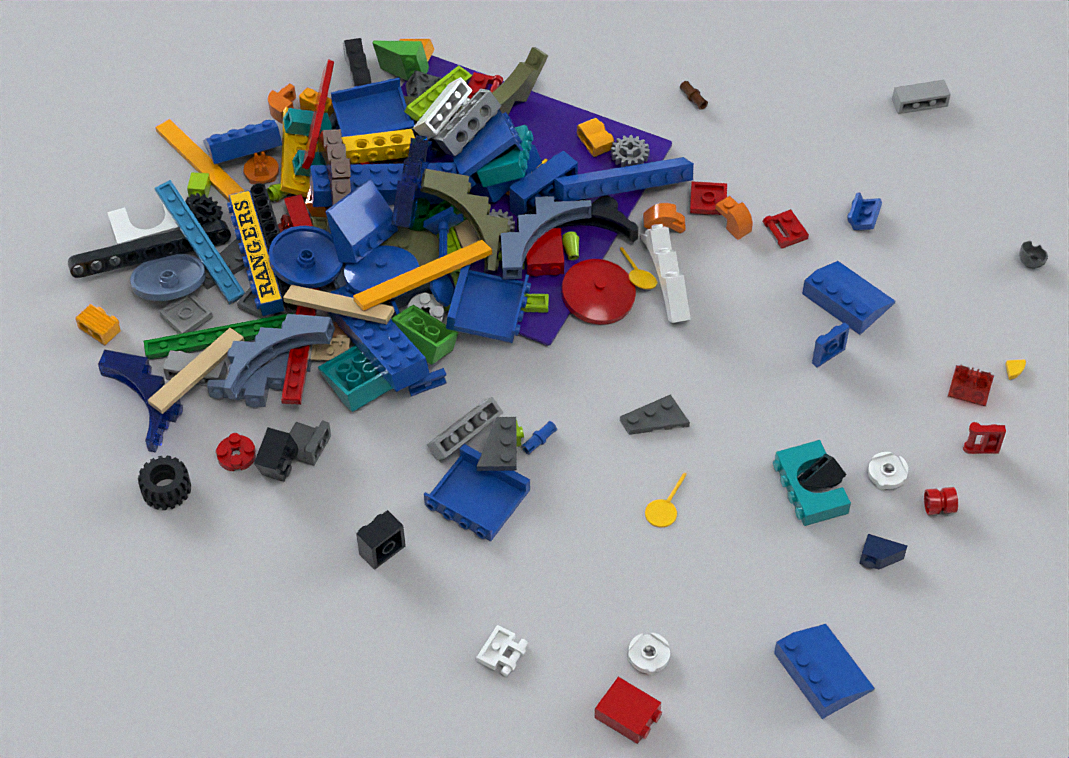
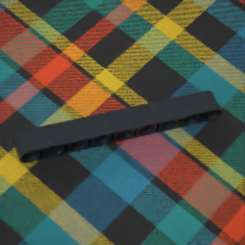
(269, 226)
(140, 248)

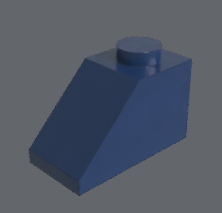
(881, 552)

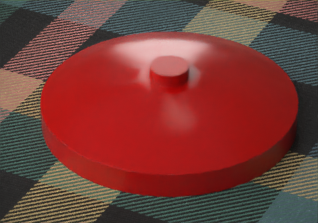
(598, 291)

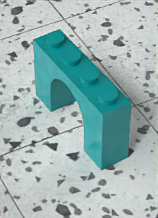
(299, 122)
(511, 165)
(809, 506)

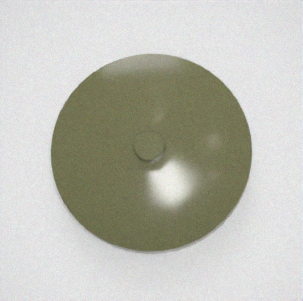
(421, 244)

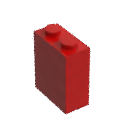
(546, 255)
(628, 710)

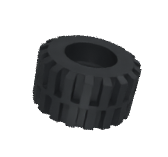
(160, 470)

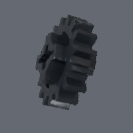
(203, 208)

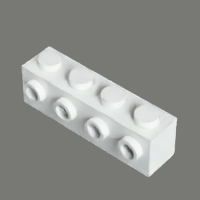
(443, 109)

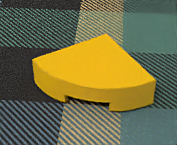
(1015, 368)

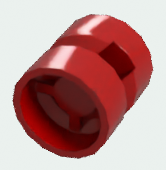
(943, 500)

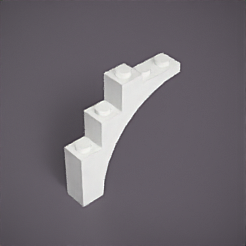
(666, 264)

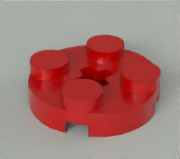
(229, 445)

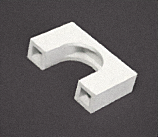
(126, 232)

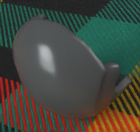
(1032, 255)

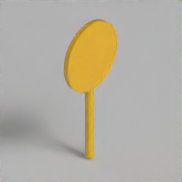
(640, 277)
(662, 512)

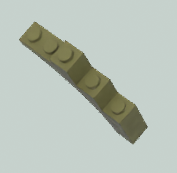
(475, 208)

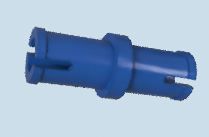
(539, 437)

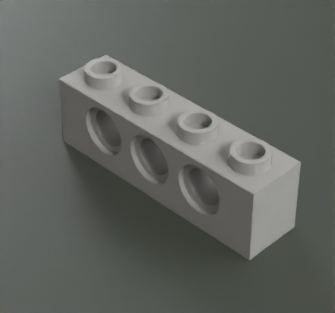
(459, 124)
(465, 428)

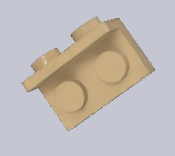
(326, 352)

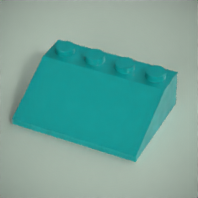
(354, 378)

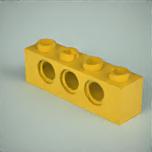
(378, 146)

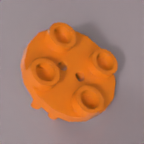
(261, 169)

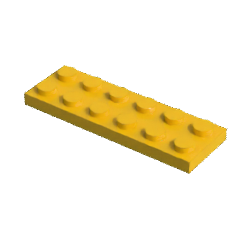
(290, 145)

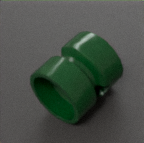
(421, 214)

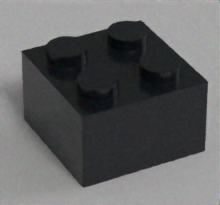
(276, 454)
(380, 539)

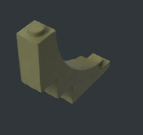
(520, 82)

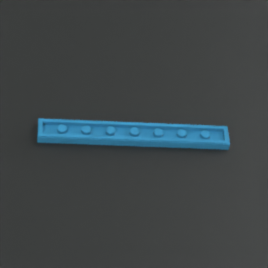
(199, 241)

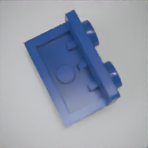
(864, 212)

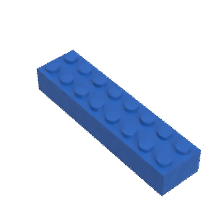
(383, 176)
(384, 347)

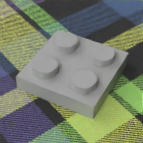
(186, 314)

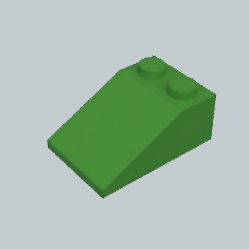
(401, 57)
(426, 333)

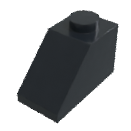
(823, 473)

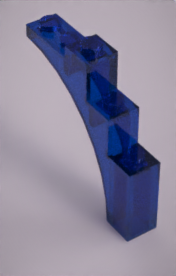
(409, 187)
(137, 375)

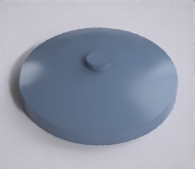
(168, 277)

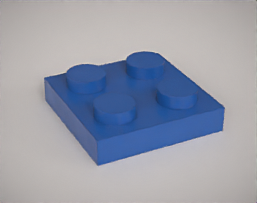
(830, 344)

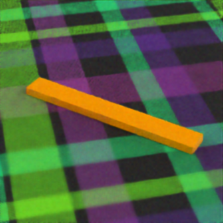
(198, 158)
(422, 275)

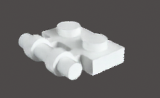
(496, 647)

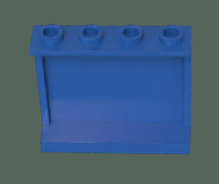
(371, 109)
(487, 144)
(487, 305)
(477, 498)

